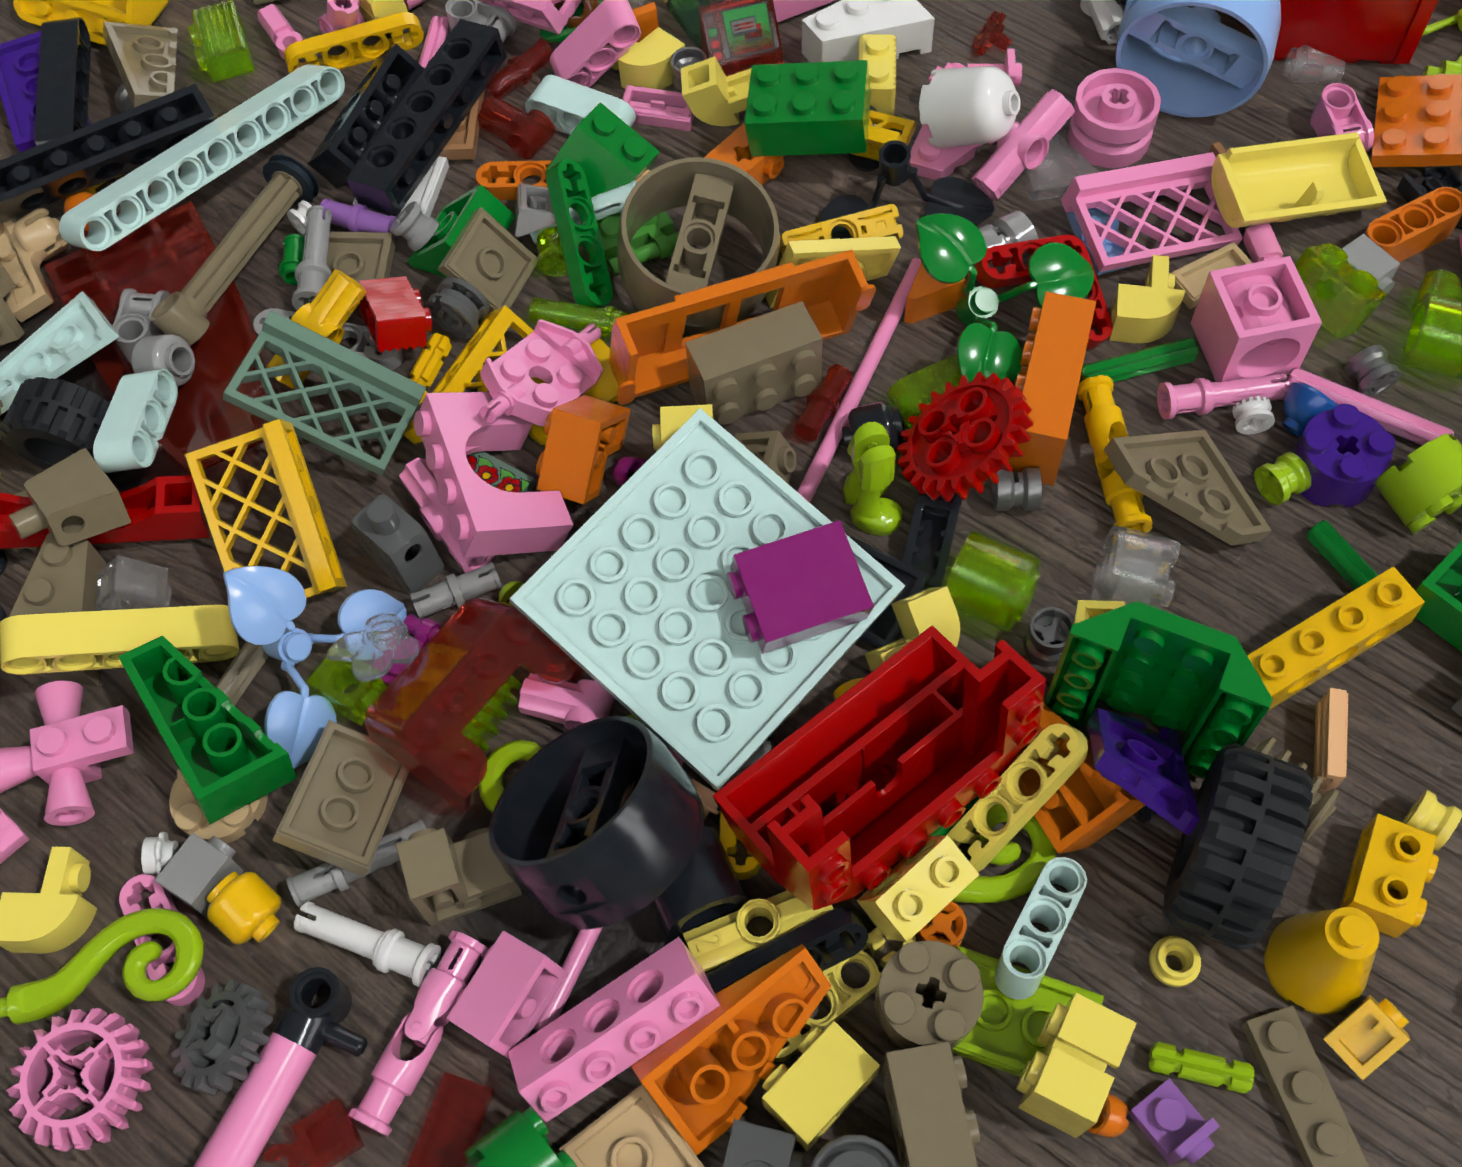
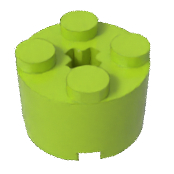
(1425, 483)

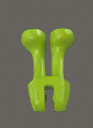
(869, 480)

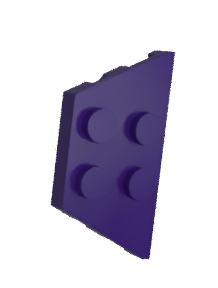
(1144, 766)

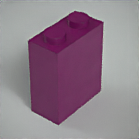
(799, 587)

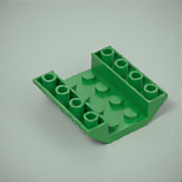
(1164, 671)

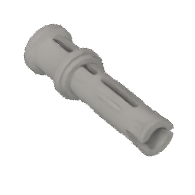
(313, 269)

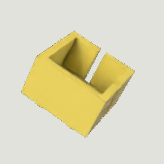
(1068, 1078)

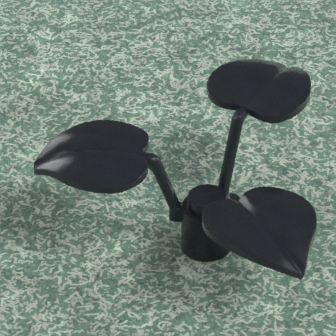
(947, 194)

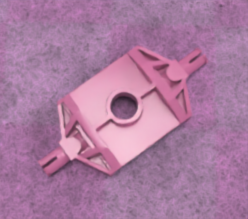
(549, 353)

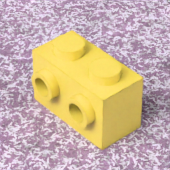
(818, 1084)

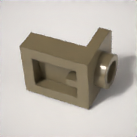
(771, 450)

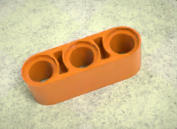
(1417, 223)

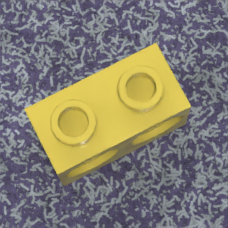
(918, 889)

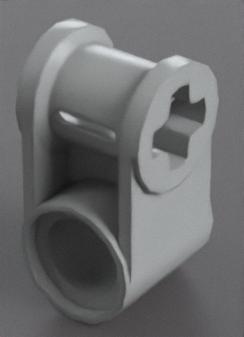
(481, 13)
(134, 320)

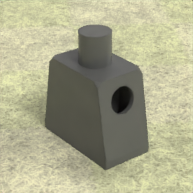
(385, 536)

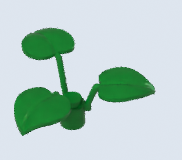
(948, 252)

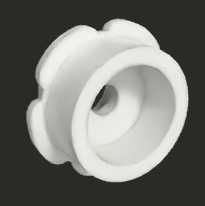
(157, 853)

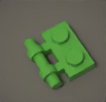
(653, 231)

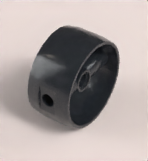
(582, 836)

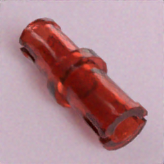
(520, 69)
(823, 403)

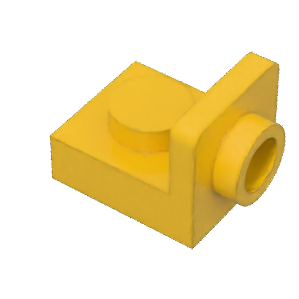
(1369, 1036)

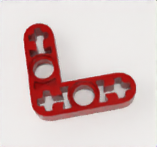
(1018, 274)

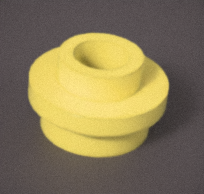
(1184, 951)

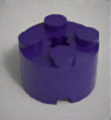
(1344, 455)

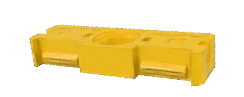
(864, 224)

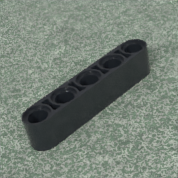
(62, 79)

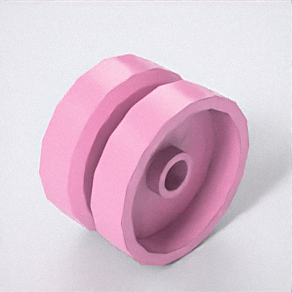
(1114, 117)

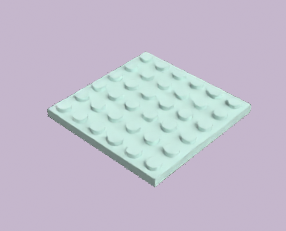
(650, 605)

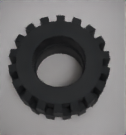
(52, 420)

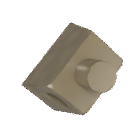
(71, 502)

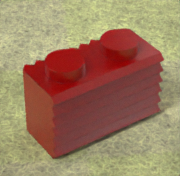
(394, 314)

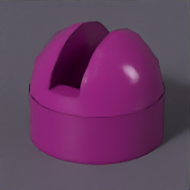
(626, 465)

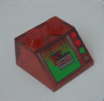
(740, 34)

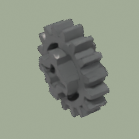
(222, 1038)

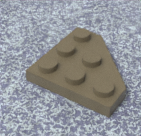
(1191, 480)

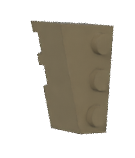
(62, 582)

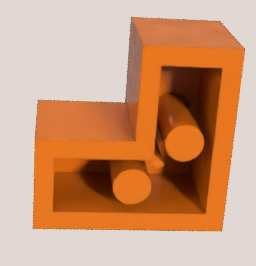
(578, 446)

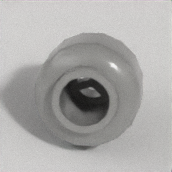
(167, 353)

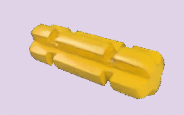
(430, 361)

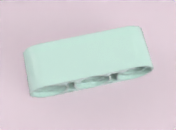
(570, 103)
(135, 421)
(1033, 946)

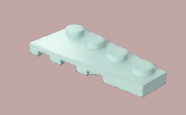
(56, 346)

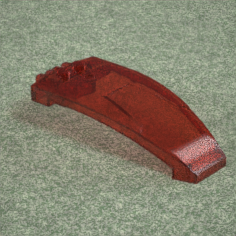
(165, 258)

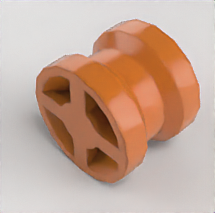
(950, 922)

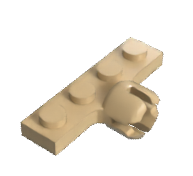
(22, 250)

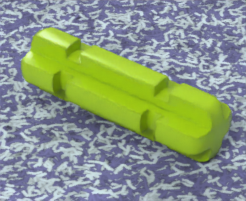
(1201, 1067)

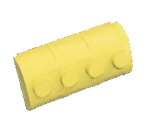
(1294, 180)

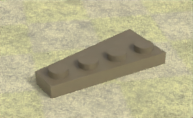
(143, 59)

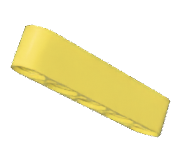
(98, 637)

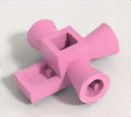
(67, 751)

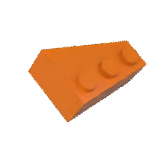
(1084, 805)

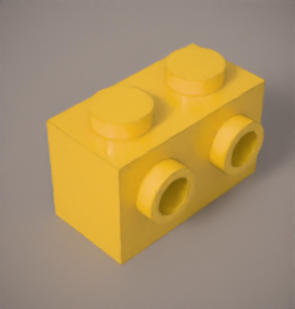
(1390, 874)

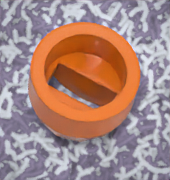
(1115, 1121)

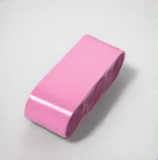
(596, 43)

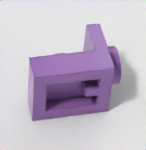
(1174, 1124)

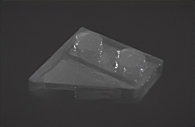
(1056, 170)

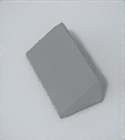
(532, 209)

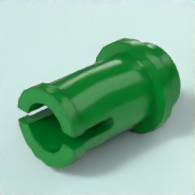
(292, 256)

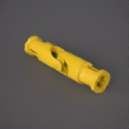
(1104, 423)

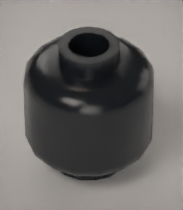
(876, 412)

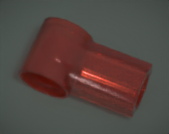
(522, 130)

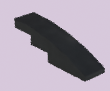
(932, 535)

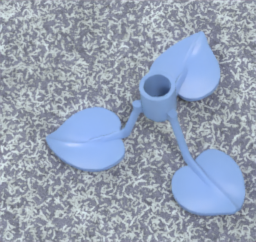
(261, 613)

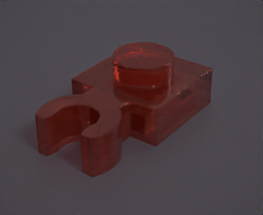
(321, 1139)

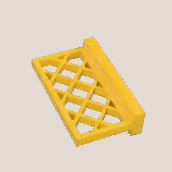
(297, 497)

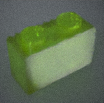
(221, 41)

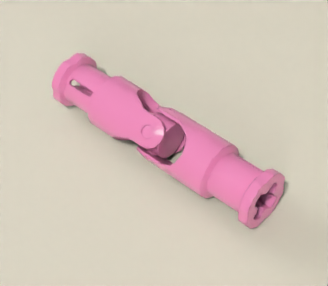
(424, 1026)

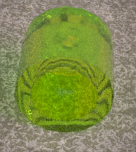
(1435, 337)
(993, 581)

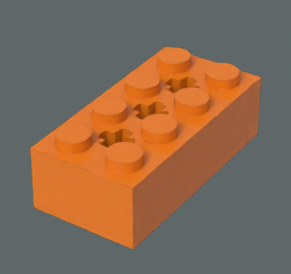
(1051, 379)

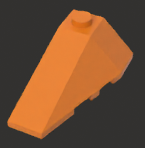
(718, 1060)

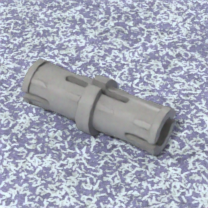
(456, 590)

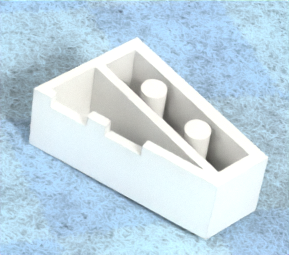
(836, 30)

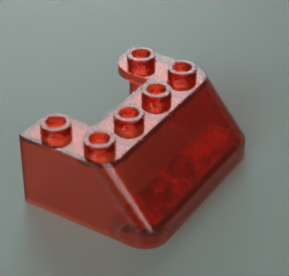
(449, 683)

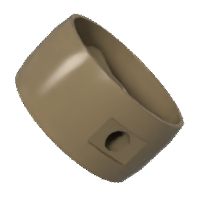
(709, 192)

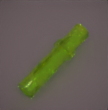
(574, 315)

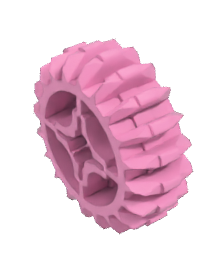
(43, 1103)

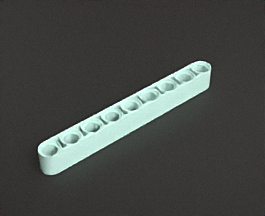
(258, 122)

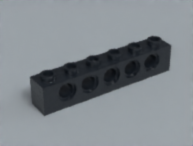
(427, 117)
(99, 151)

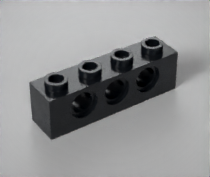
(365, 114)

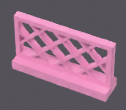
(1138, 185)

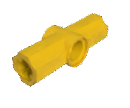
(326, 314)

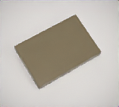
(343, 800)

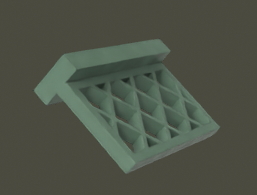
(339, 370)

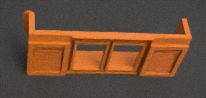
(650, 344)

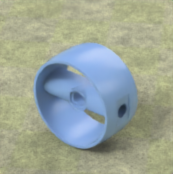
(1193, 57)

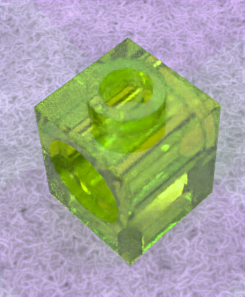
(331, 681)

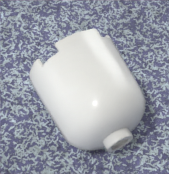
(968, 106)

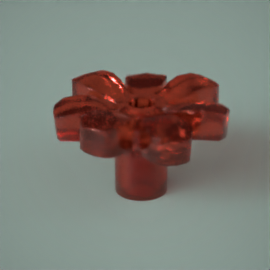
(992, 34)

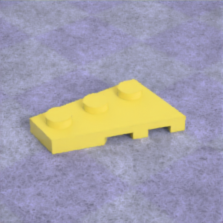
(872, 253)

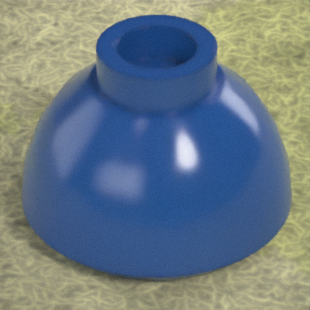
(1301, 405)

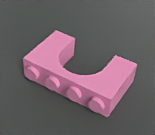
(480, 515)

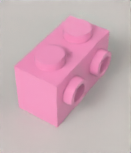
(507, 994)

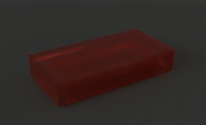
(451, 1123)

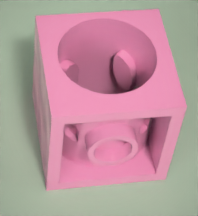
(1255, 320)

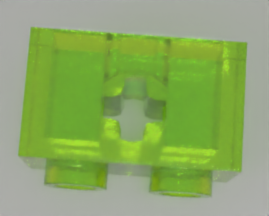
(1338, 289)

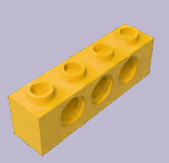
(1336, 635)

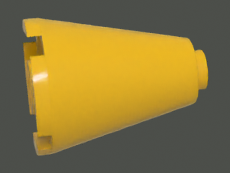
(1322, 958)

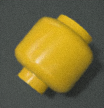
(244, 907)

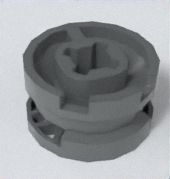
(456, 309)

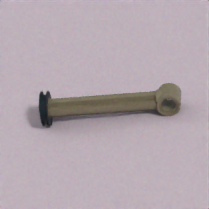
(186, 311)

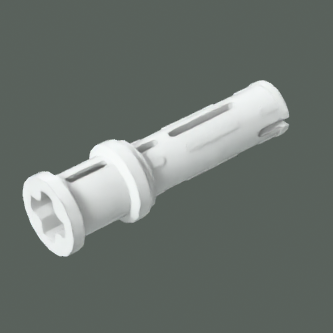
(386, 949)

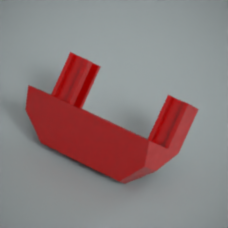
(883, 768)

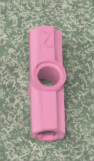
(1023, 145)
(424, 490)

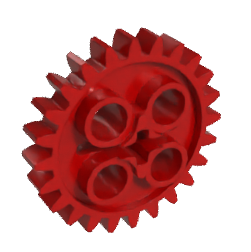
(965, 436)

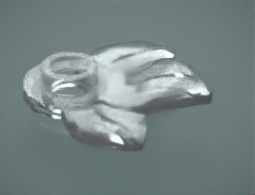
(376, 648)

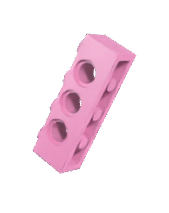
(612, 1030)

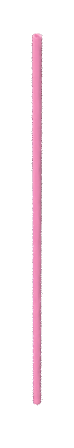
(587, 938)

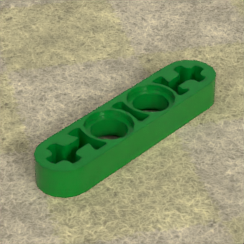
(568, 190)

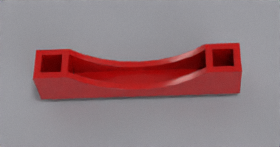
(157, 510)

